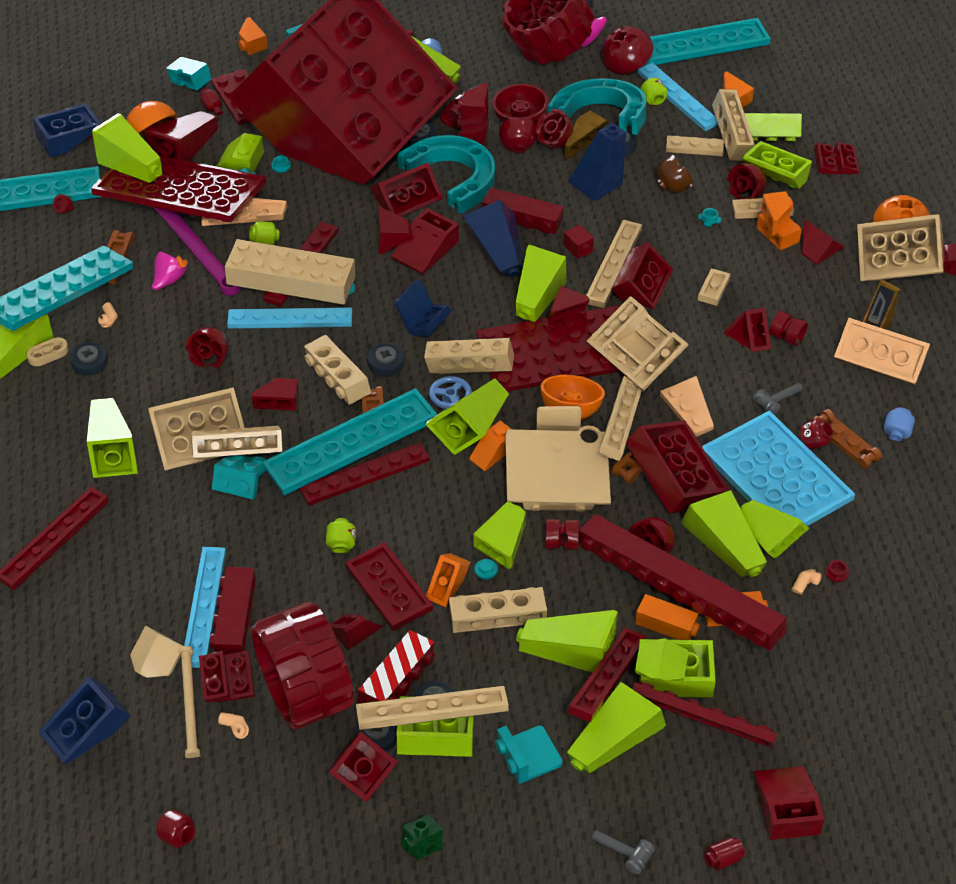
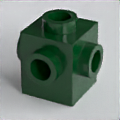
(422, 837)

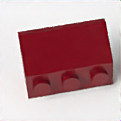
(474, 114)
(408, 191)
(642, 276)

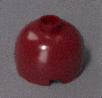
(554, 128)
(517, 134)
(746, 178)
(204, 344)
(656, 532)

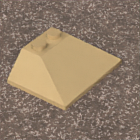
(637, 343)

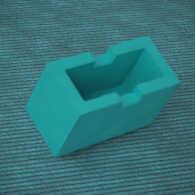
(189, 73)

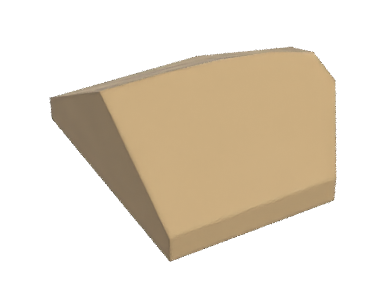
(155, 654)

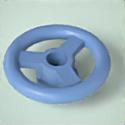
(450, 394)

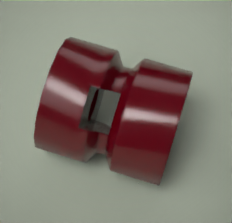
(450, 113)
(786, 327)
(553, 534)

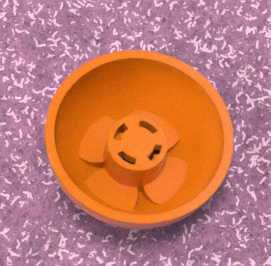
(148, 115)
(899, 208)
(572, 391)

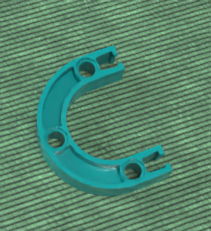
(604, 91)
(459, 150)

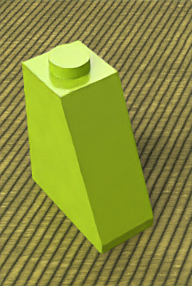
(772, 527)
(502, 534)

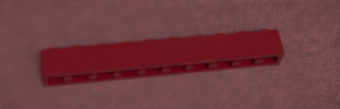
(683, 582)

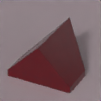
(391, 230)
(818, 244)
(567, 304)
(751, 330)
(353, 629)

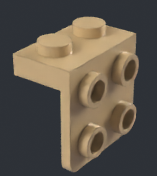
(559, 418)

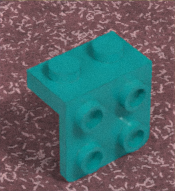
(238, 475)
(528, 752)

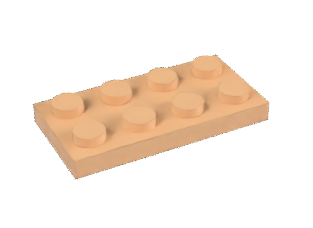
(882, 351)

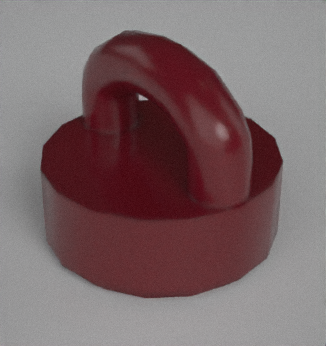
(62, 204)

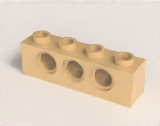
(732, 124)
(469, 356)
(337, 369)
(236, 441)
(496, 609)

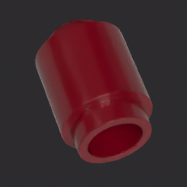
(724, 853)

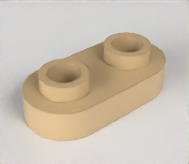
(47, 351)

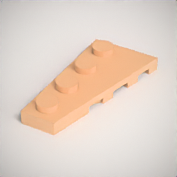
(255, 211)

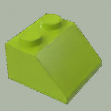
(243, 153)

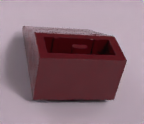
(430, 240)
(789, 803)

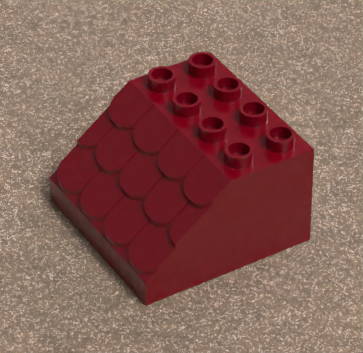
(344, 90)

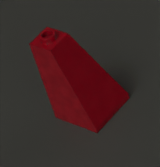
(182, 136)

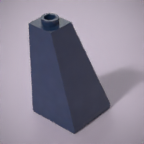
(602, 164)
(499, 235)

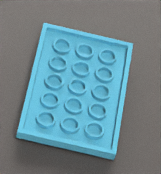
(777, 470)

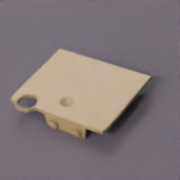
(556, 470)

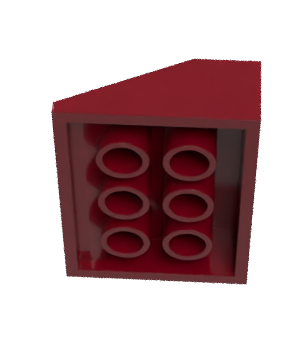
(675, 464)

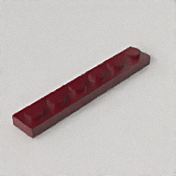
(316, 243)
(364, 473)
(52, 538)
(606, 675)
(712, 717)

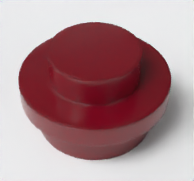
(837, 571)

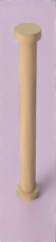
(192, 750)

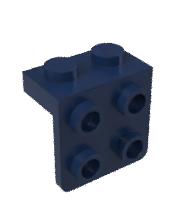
(418, 311)

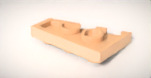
(689, 405)

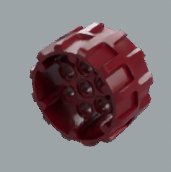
(547, 28)
(302, 665)

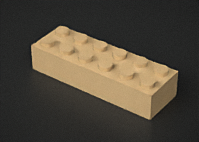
(290, 271)

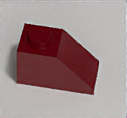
(277, 395)

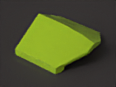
(662, 660)

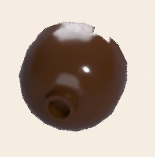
(673, 176)

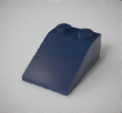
(65, 128)
(84, 720)

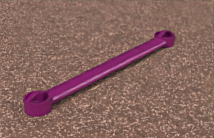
(199, 249)

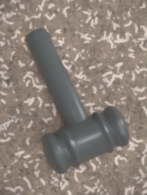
(769, 403)
(636, 856)

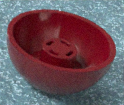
(626, 49)
(520, 102)

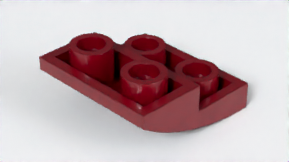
(836, 159)
(226, 676)

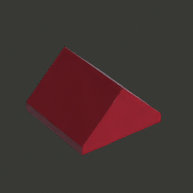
(363, 766)

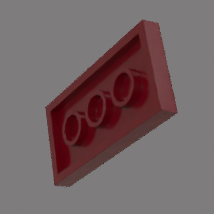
(225, 86)
(389, 586)

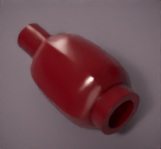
(211, 101)

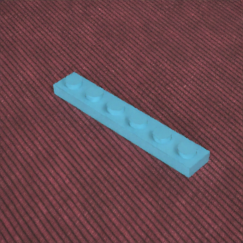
(681, 98)
(290, 318)
(205, 602)

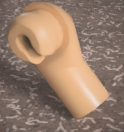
(109, 316)
(805, 578)
(236, 722)

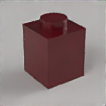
(578, 241)

